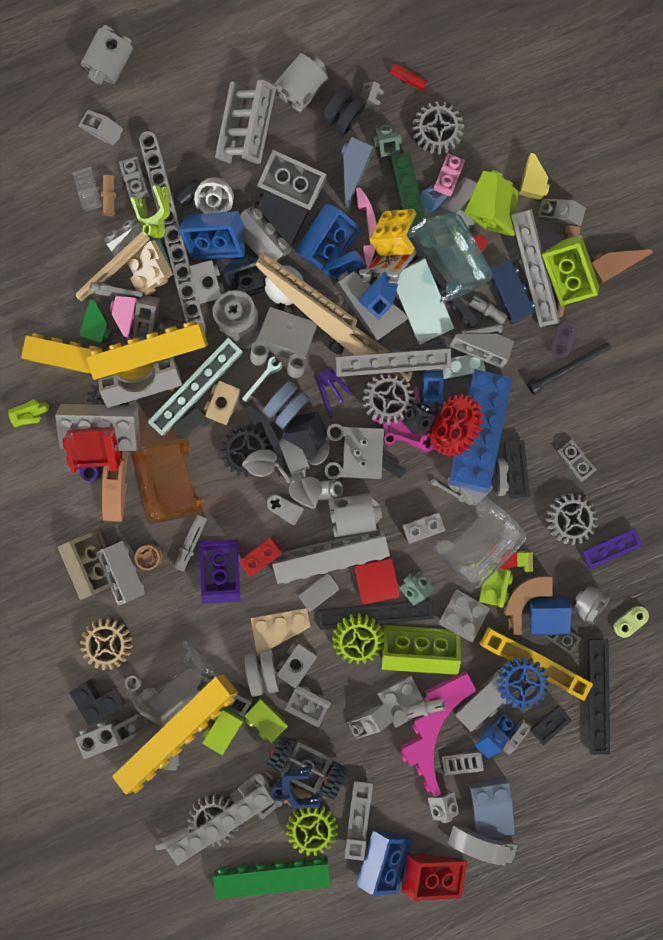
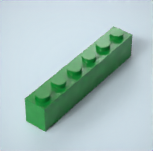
(271, 878)

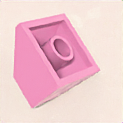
(123, 312)

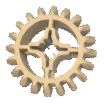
(112, 649)

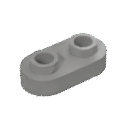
(499, 478)

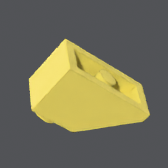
(534, 179)

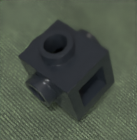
(419, 418)

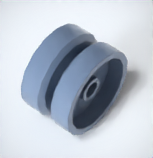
(283, 402)

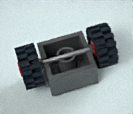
(306, 754)

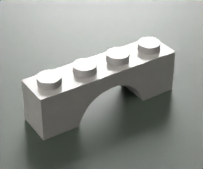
(119, 390)

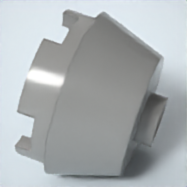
(591, 603)

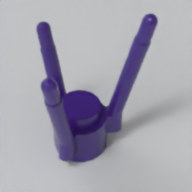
(327, 378)

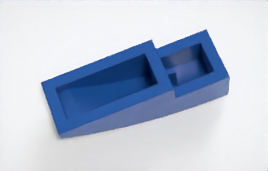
(433, 390)

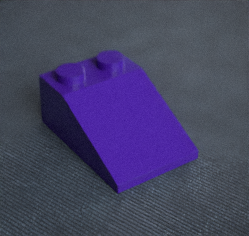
(219, 571)

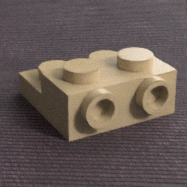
(149, 268)

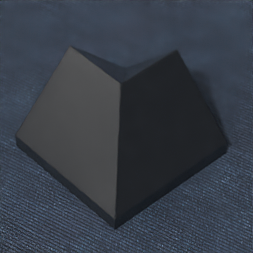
(244, 275)

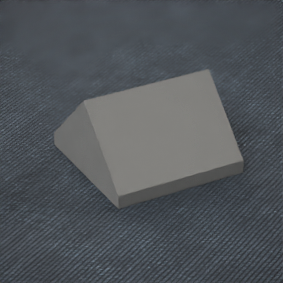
(460, 199)

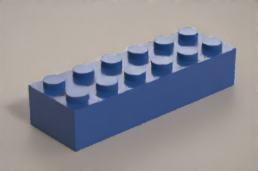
(476, 466)

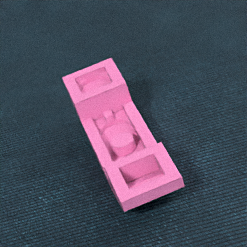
(364, 204)

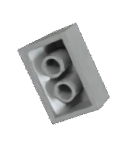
(292, 180)

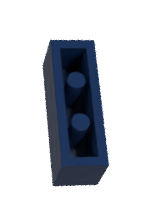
(512, 292)

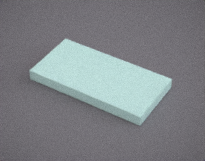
(421, 302)

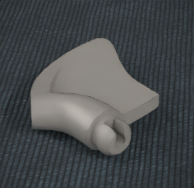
(107, 290)

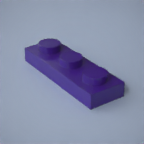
(612, 548)

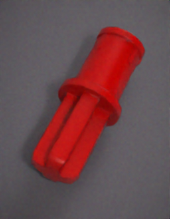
(408, 77)

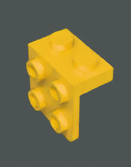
(391, 233)

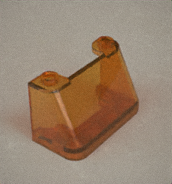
(166, 481)

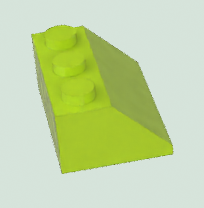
(571, 270)

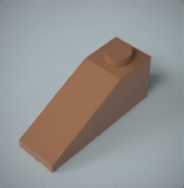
(616, 262)

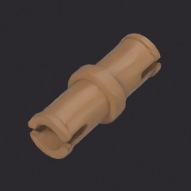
(108, 195)

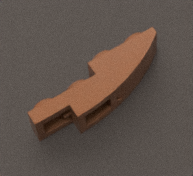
(114, 491)

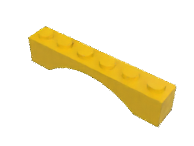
(558, 675)

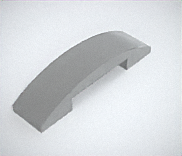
(358, 820)

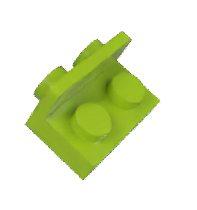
(495, 588)

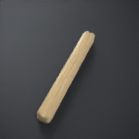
(116, 263)

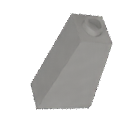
(352, 289)

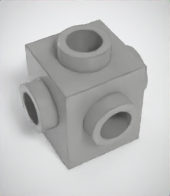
(443, 806)

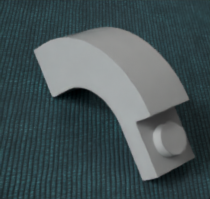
(482, 847)

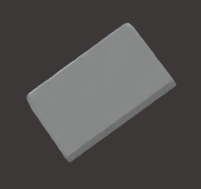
(489, 329)
(319, 592)

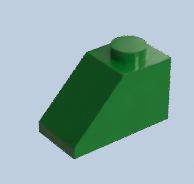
(95, 324)

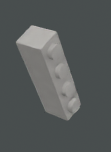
(484, 701)

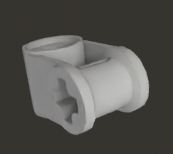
(288, 510)

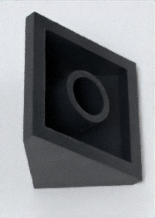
(306, 432)

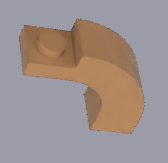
(520, 594)

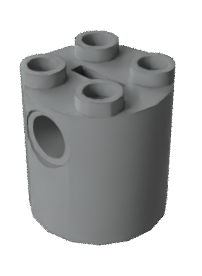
(103, 62)
(301, 81)
(354, 514)

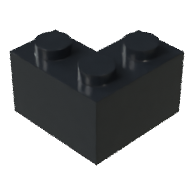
(95, 706)

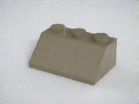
(84, 565)

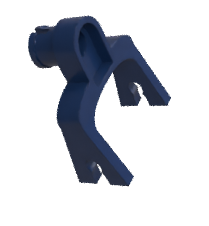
(283, 790)

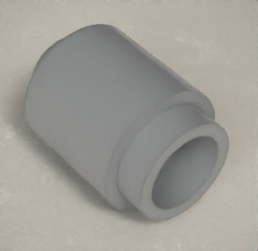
(331, 489)

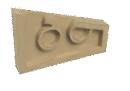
(278, 627)

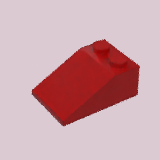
(433, 877)

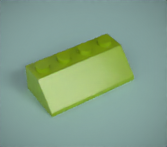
(421, 650)

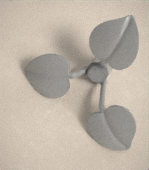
(301, 489)

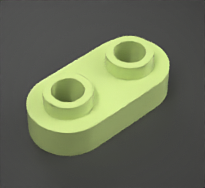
(630, 619)

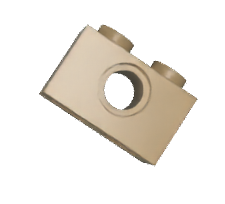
(224, 414)

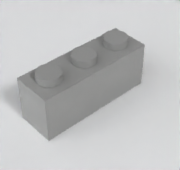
(262, 235)
(120, 573)

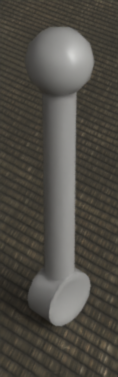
(434, 482)

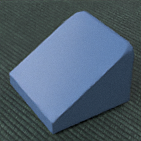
(432, 199)

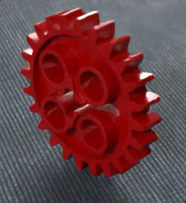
(456, 425)

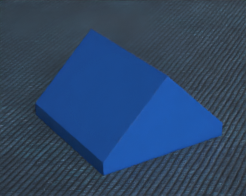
(549, 615)

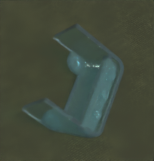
(456, 251)

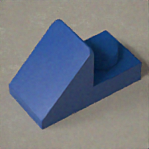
(341, 262)

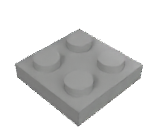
(464, 616)
(398, 697)

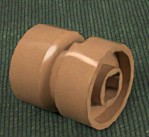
(148, 556)

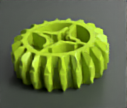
(343, 644)
(318, 833)

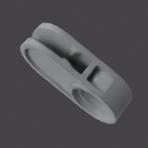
(517, 736)

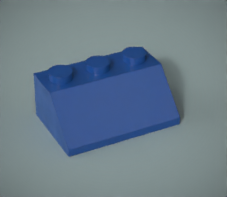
(327, 232)
(213, 235)
(384, 862)

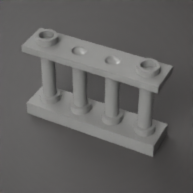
(257, 125)

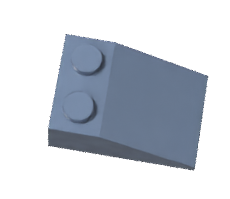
(355, 160)
(492, 807)

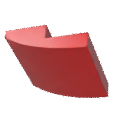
(377, 581)

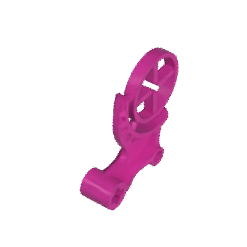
(399, 431)

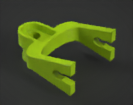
(154, 225)

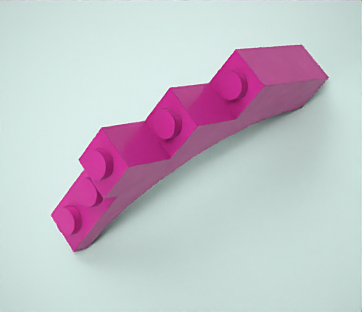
(421, 748)

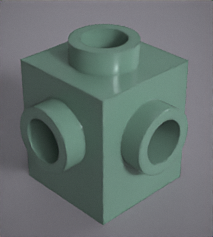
(387, 140)
(416, 587)

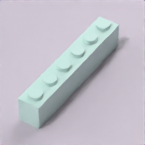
(195, 387)

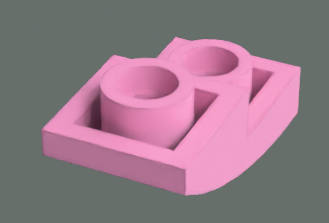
(449, 175)

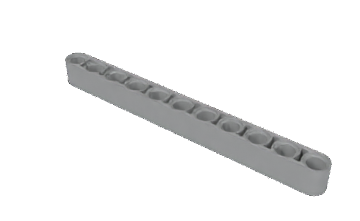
(171, 226)

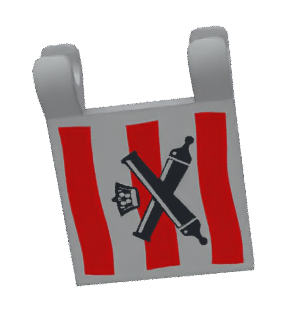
(391, 264)

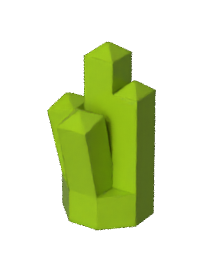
(27, 413)

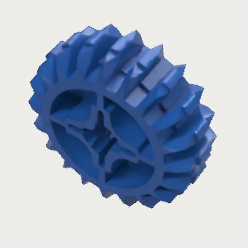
(505, 681)

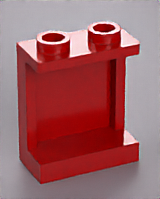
(92, 448)
(261, 556)

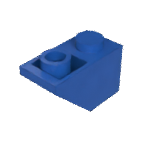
(379, 296)
(495, 736)

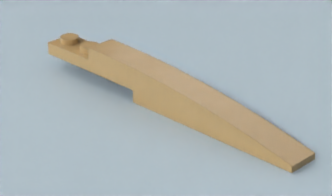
(323, 311)

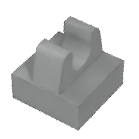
(370, 91)

